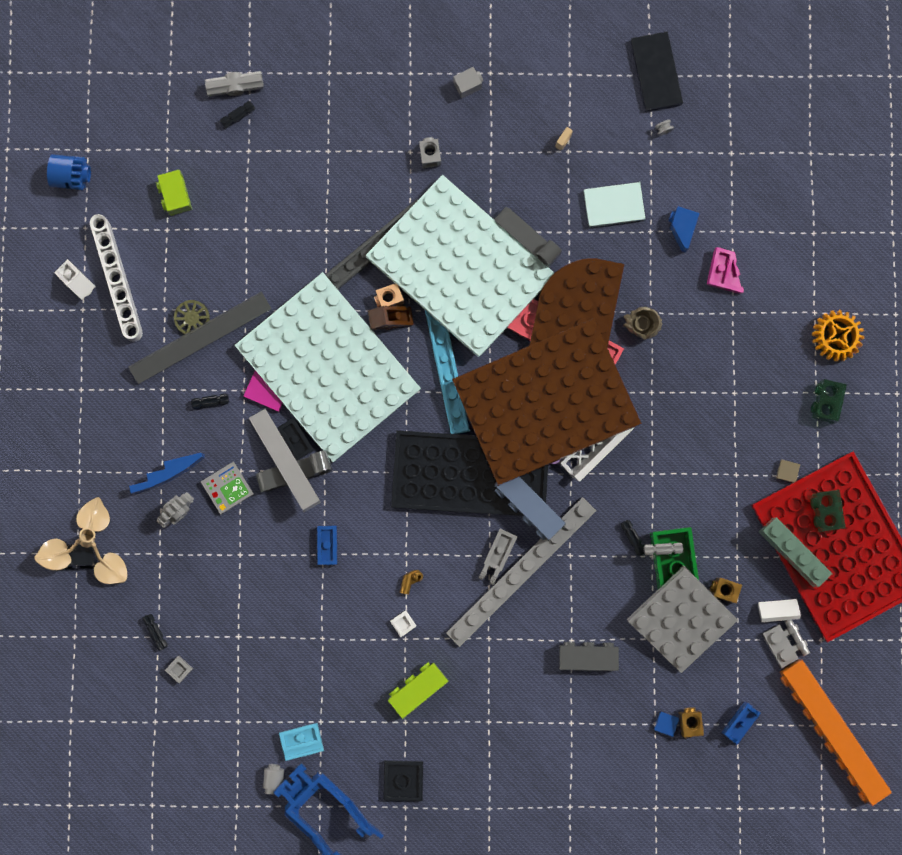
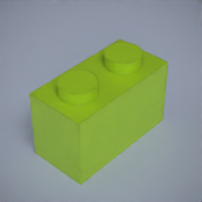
(174, 192)

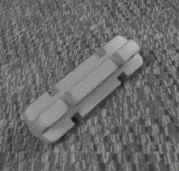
(660, 549)

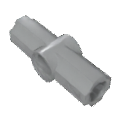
(234, 84)

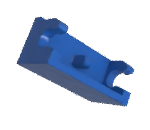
(740, 723)

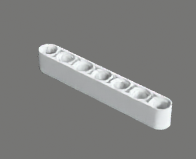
(111, 270)

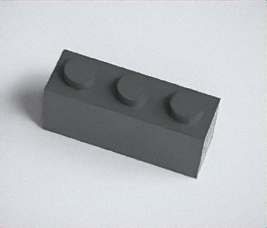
(589, 656)

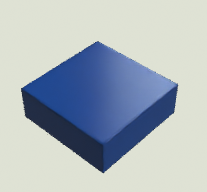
(666, 724)

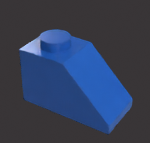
(682, 226)

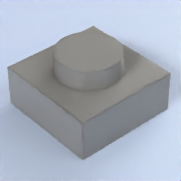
(179, 669)

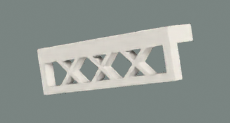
(593, 457)

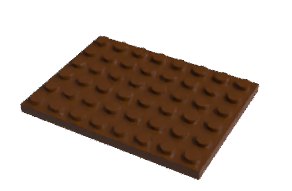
(546, 401)

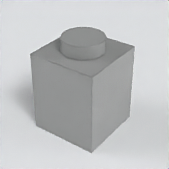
(468, 82)

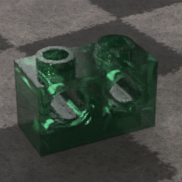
(833, 403)
(833, 510)

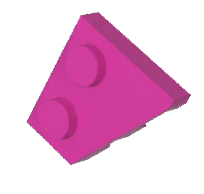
(724, 271)

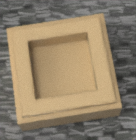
(564, 138)

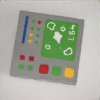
(227, 488)

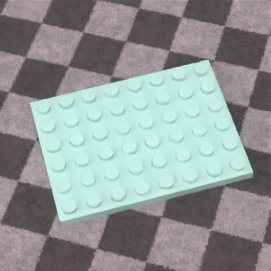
(460, 265)
(327, 367)

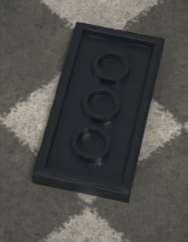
(656, 71)

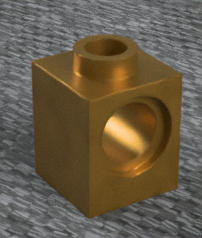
(734, 590)
(697, 729)

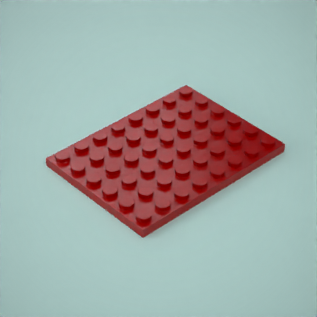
(861, 557)

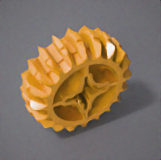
(842, 341)

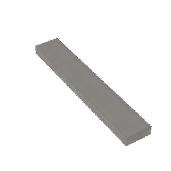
(284, 460)

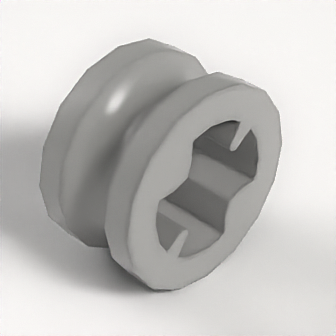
(664, 127)

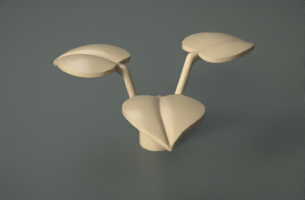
(91, 518)

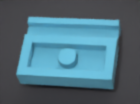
(301, 741)

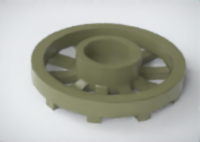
(190, 317)

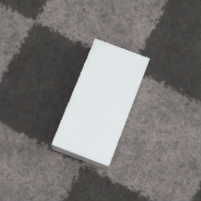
(779, 610)

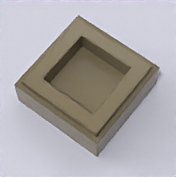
(788, 471)

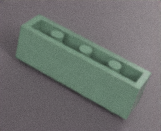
(795, 552)

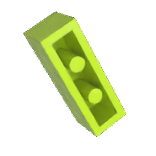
(417, 689)

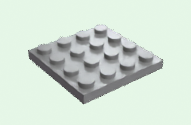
(682, 619)

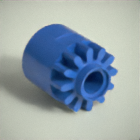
(68, 172)

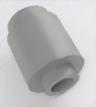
(272, 778)

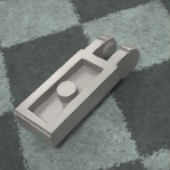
(498, 554)

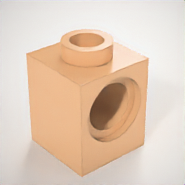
(391, 289)

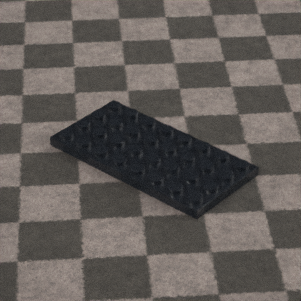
(450, 475)

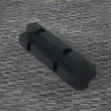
(237, 114)
(210, 401)
(633, 537)
(155, 632)

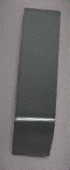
(545, 251)
(312, 466)

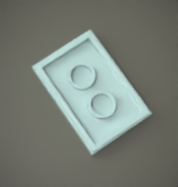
(614, 204)

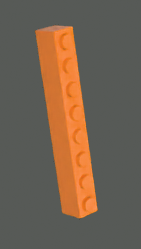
(835, 732)

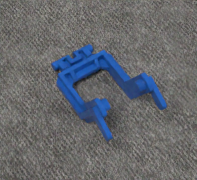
(302, 789)

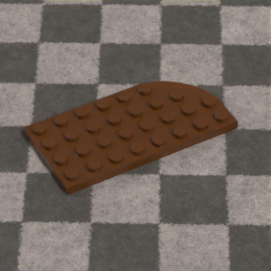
(576, 295)

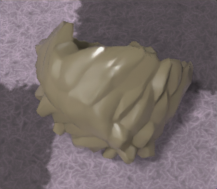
(643, 322)

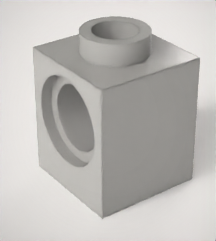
(430, 160)

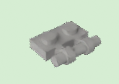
(780, 645)

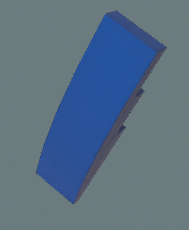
(172, 470)

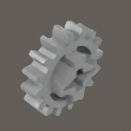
(175, 510)

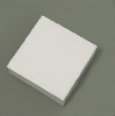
(403, 623)

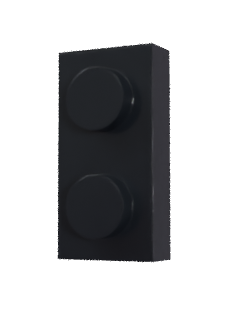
(295, 439)

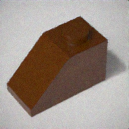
(390, 317)

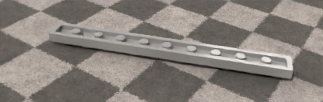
(519, 574)

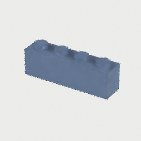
(532, 507)

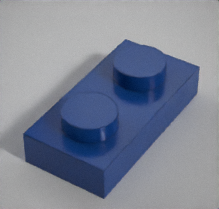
(327, 545)

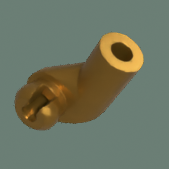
(409, 579)

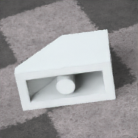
(75, 279)

